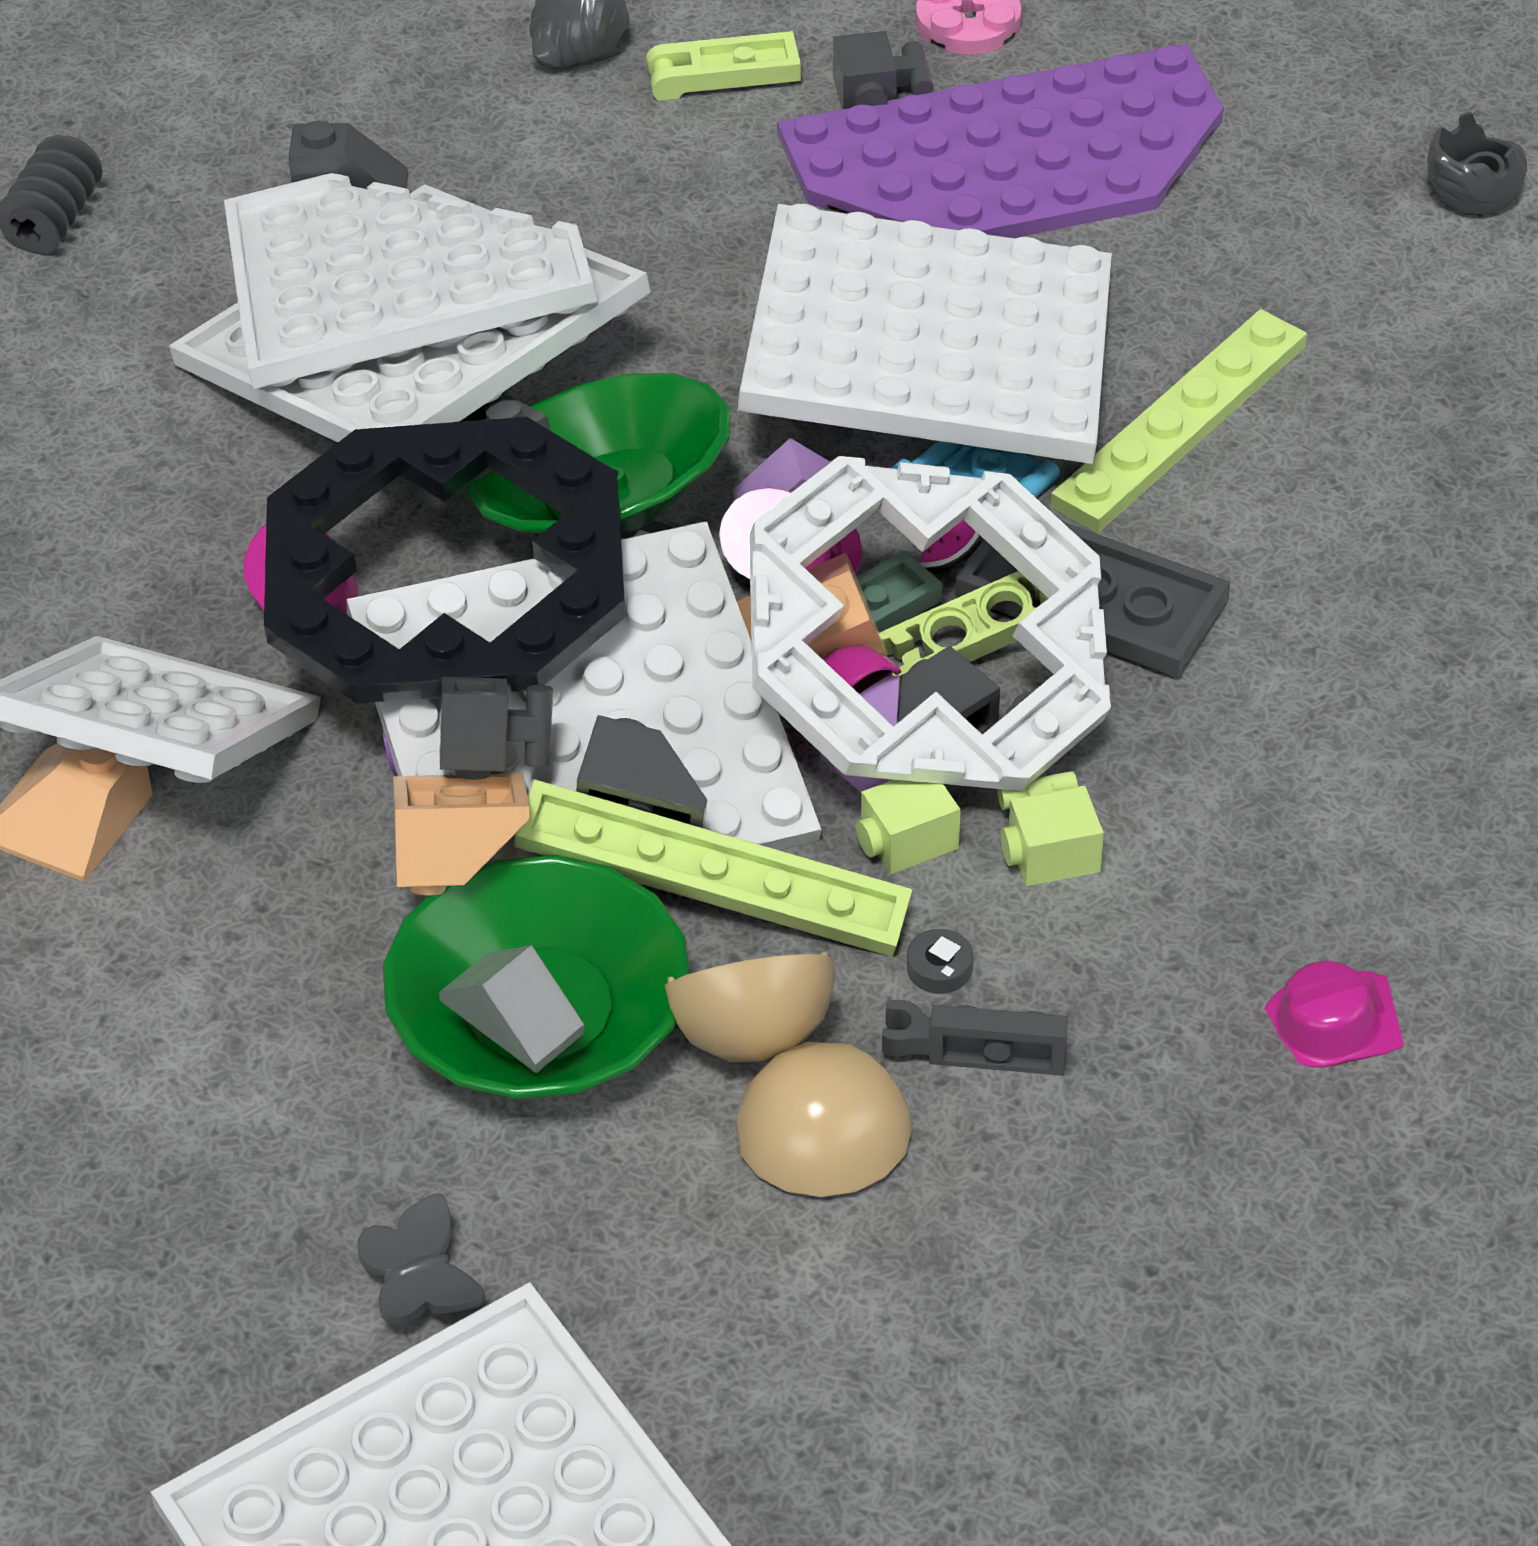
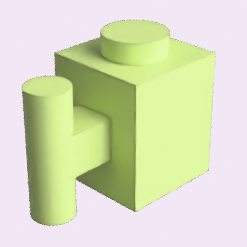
(1051, 830)

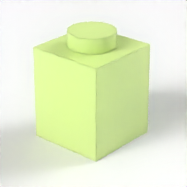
(907, 823)

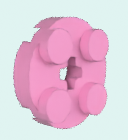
(947, 24)

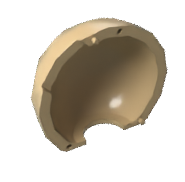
(753, 1005)
(823, 1120)

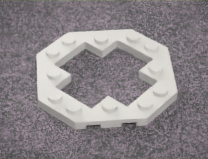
(933, 739)

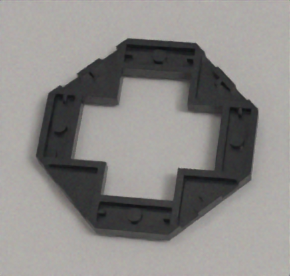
(442, 459)

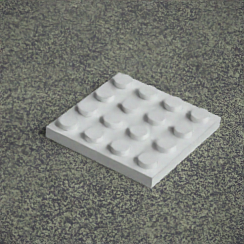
(152, 708)

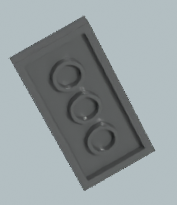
(1150, 604)

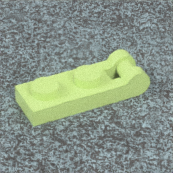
(722, 64)

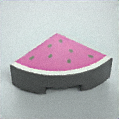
(951, 548)

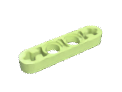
(970, 614)

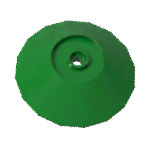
(646, 426)
(595, 933)

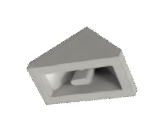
(516, 1005)

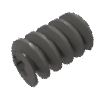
(49, 194)

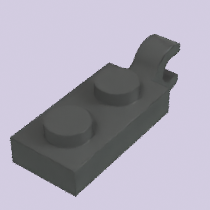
(978, 1037)

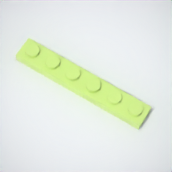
(1178, 421)
(716, 868)

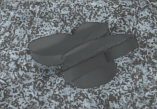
(415, 1265)

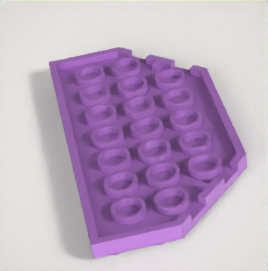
(1014, 149)

